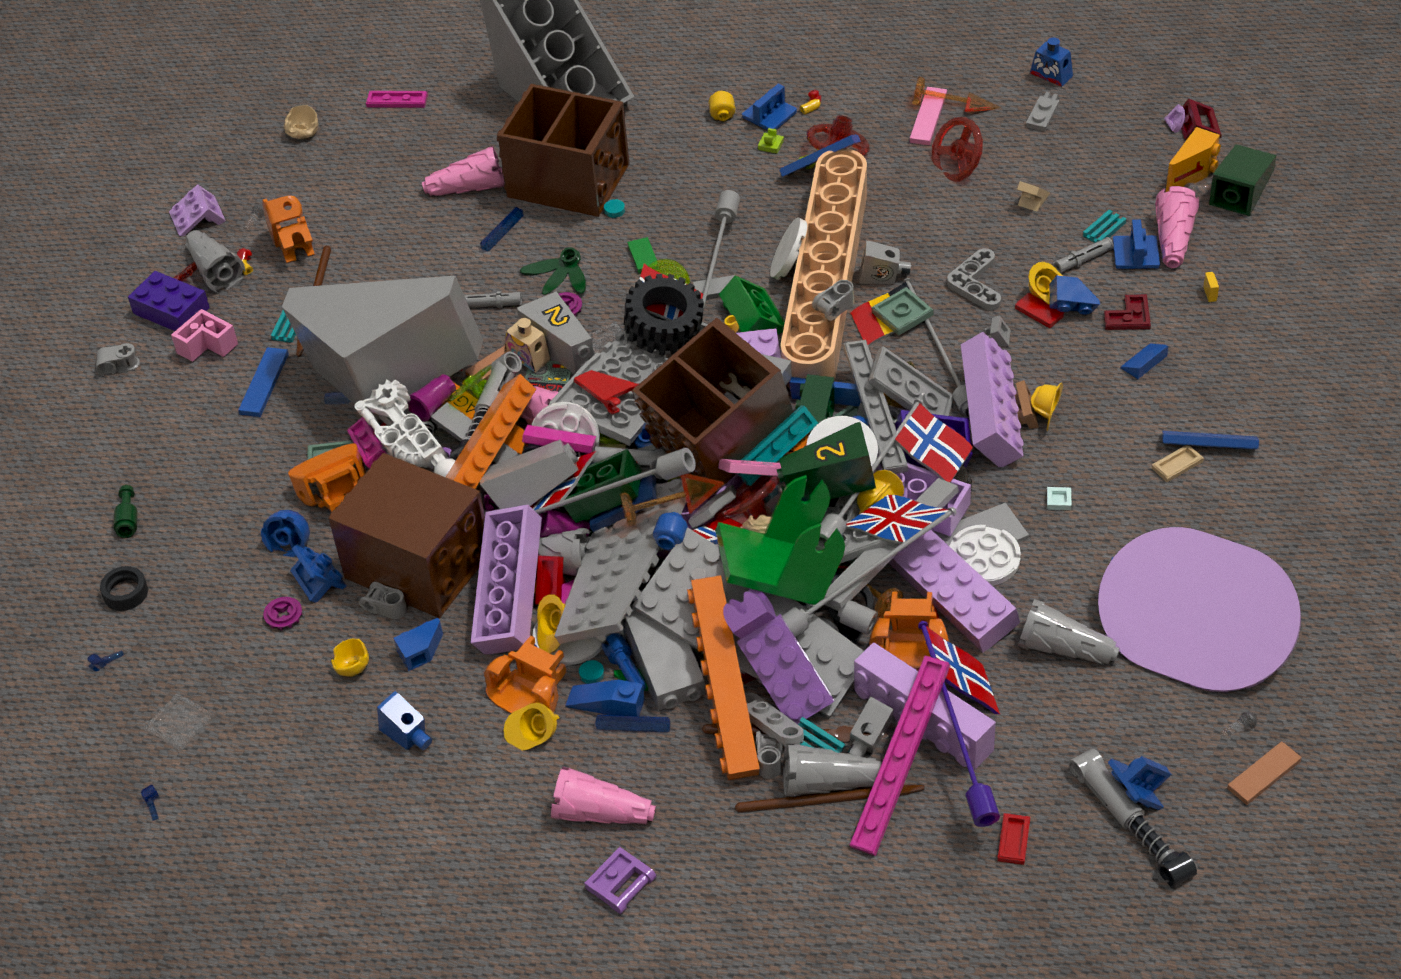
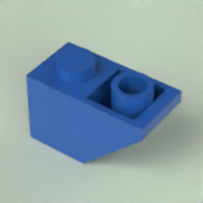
(1071, 295)
(419, 644)

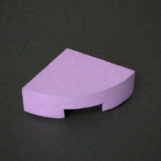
(1176, 118)

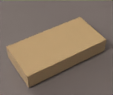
(1177, 463)

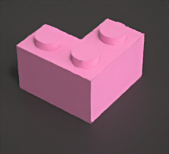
(202, 333)

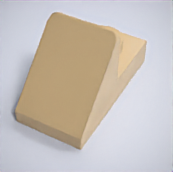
(1032, 196)

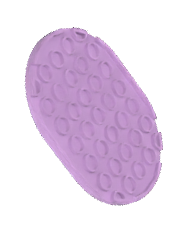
(1199, 609)

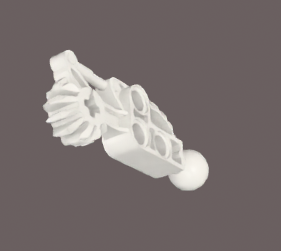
(408, 436)

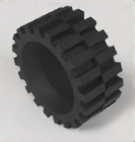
(662, 334)

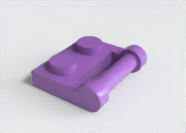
(614, 874)

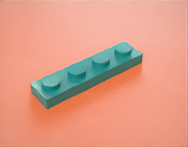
(780, 440)

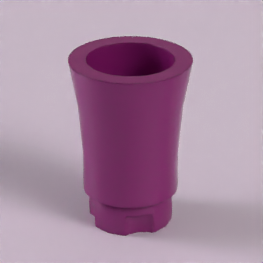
(431, 397)
(557, 522)

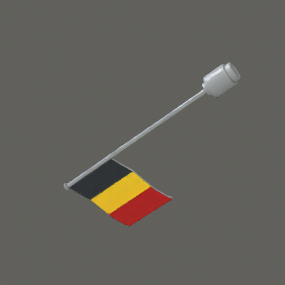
(874, 329)

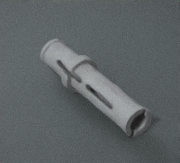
(1076, 259)
(494, 300)

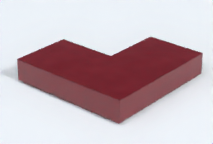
(1133, 318)

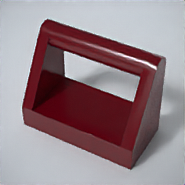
(1192, 118)

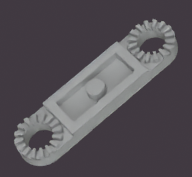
(773, 721)

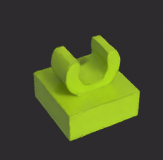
(771, 141)

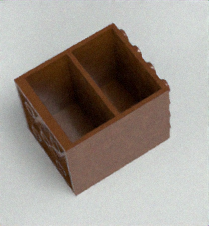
(564, 149)
(689, 408)
(410, 533)

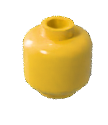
(721, 104)

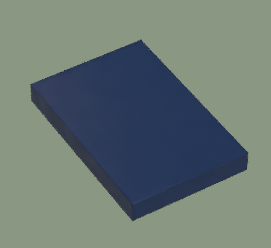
(646, 492)

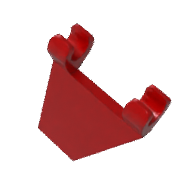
(605, 388)

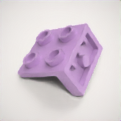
(193, 208)

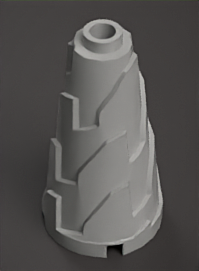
(214, 261)
(568, 545)
(1058, 634)
(823, 770)

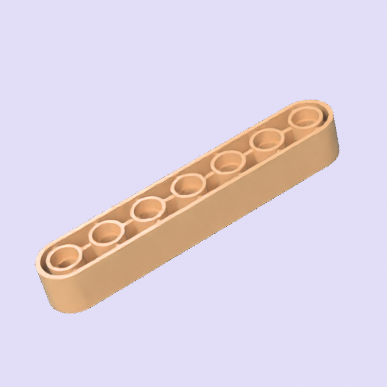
(824, 258)

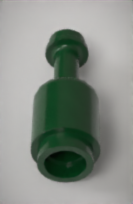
(125, 513)

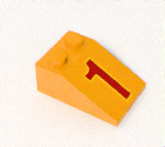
(1194, 159)

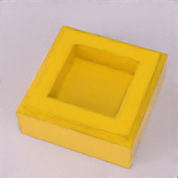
(1211, 286)

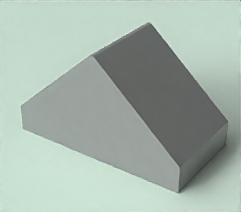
(550, 47)
(384, 332)

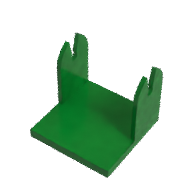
(785, 556)

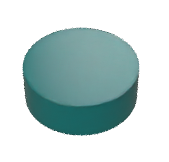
(614, 208)
(591, 672)

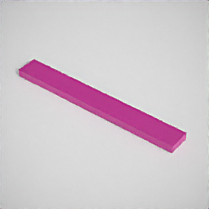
(900, 755)

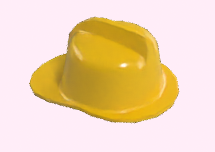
(1039, 279)
(1046, 399)
(886, 484)
(548, 617)
(530, 726)

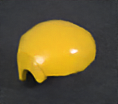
(354, 653)

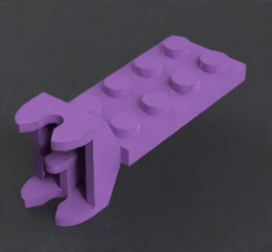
(776, 656)

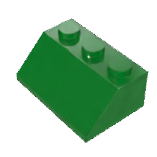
(751, 306)

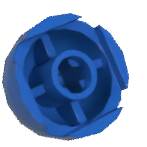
(283, 529)

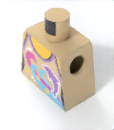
(528, 344)

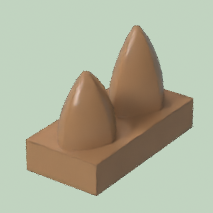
(1026, 413)

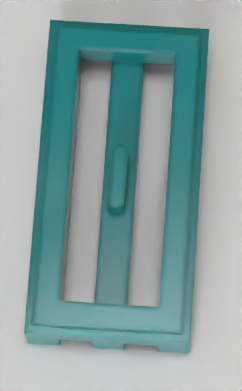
(1097, 224)
(274, 336)
(820, 733)

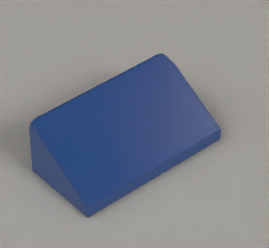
(1145, 359)

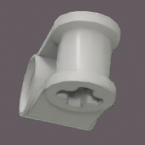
(835, 299)
(115, 359)
(384, 601)
(768, 755)

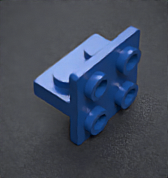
(770, 109)
(1137, 249)
(315, 573)
(1141, 779)

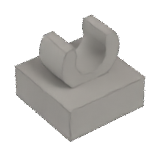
(999, 331)

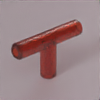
(185, 273)

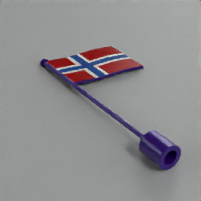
(969, 678)

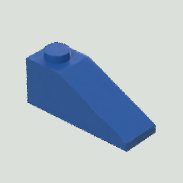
(608, 697)

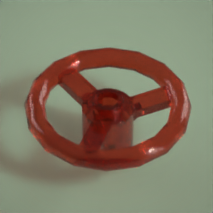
(838, 130)
(960, 149)
(749, 499)

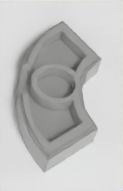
(709, 509)

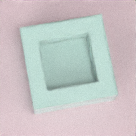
(1058, 498)

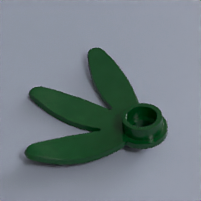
(562, 267)

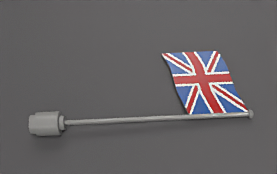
(890, 519)

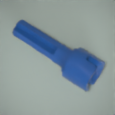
(619, 653)

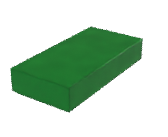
(641, 253)

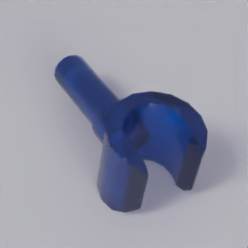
(95, 659)
(149, 795)

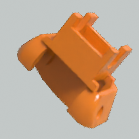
(291, 236)
(334, 473)
(906, 639)
(530, 683)

